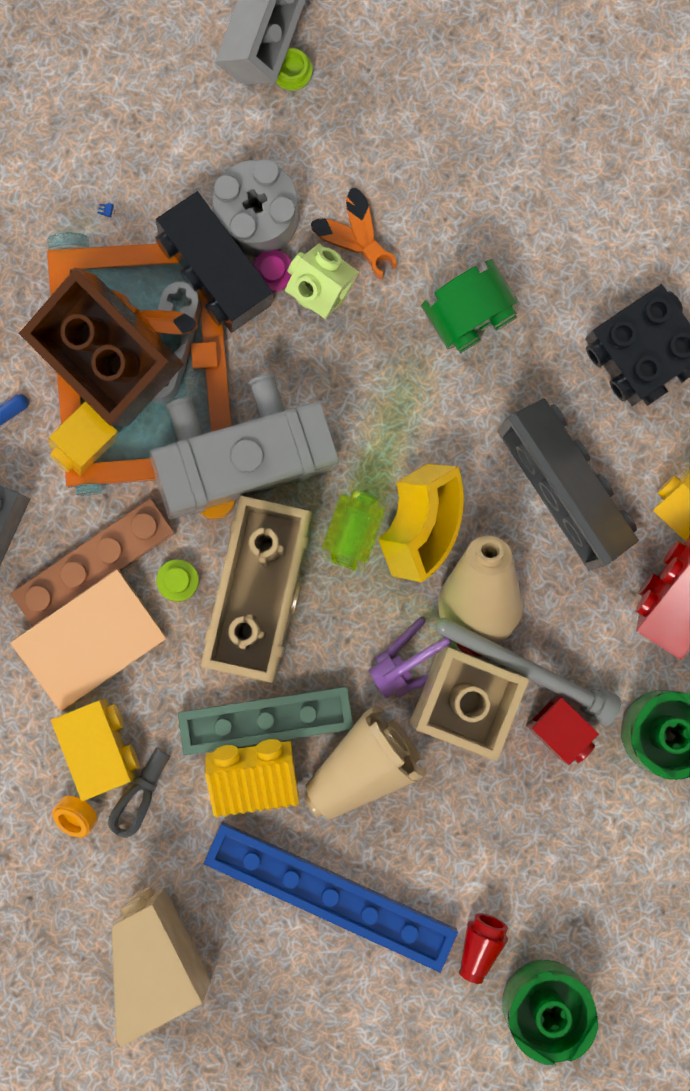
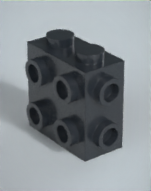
(643, 347)

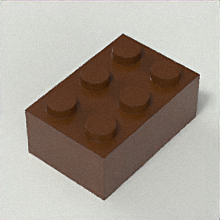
(101, 348)

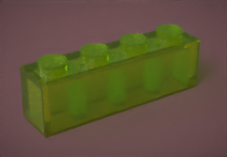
(353, 531)

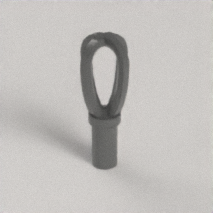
(147, 784)

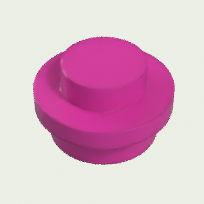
(273, 269)

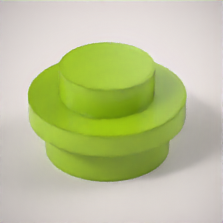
(295, 70)
(177, 580)

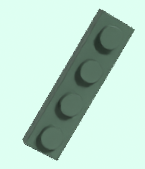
(265, 719)

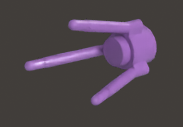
(392, 674)

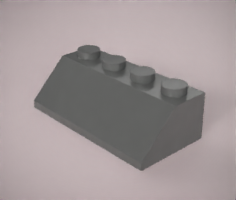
(567, 484)

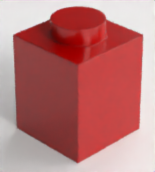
(563, 731)

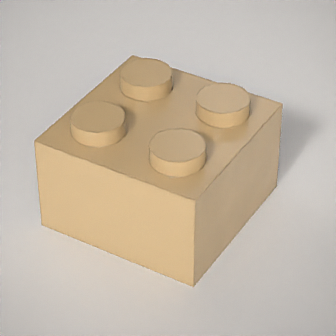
(469, 702)

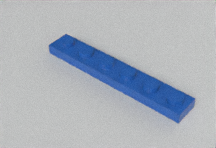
(331, 897)

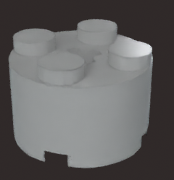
(262, 185)

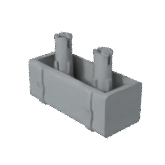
(242, 458)

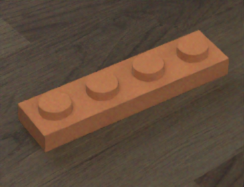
(92, 561)

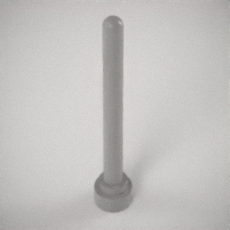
(598, 705)

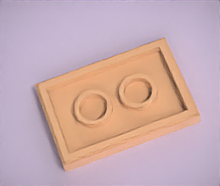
(88, 639)

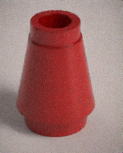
(482, 946)

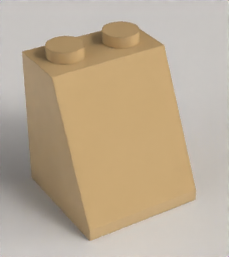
(153, 966)

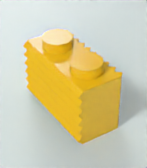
(251, 778)

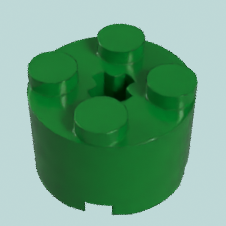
(471, 305)
(645, 737)
(549, 1036)

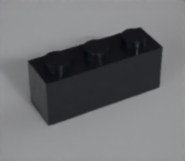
(212, 262)

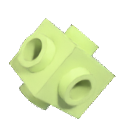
(320, 280)

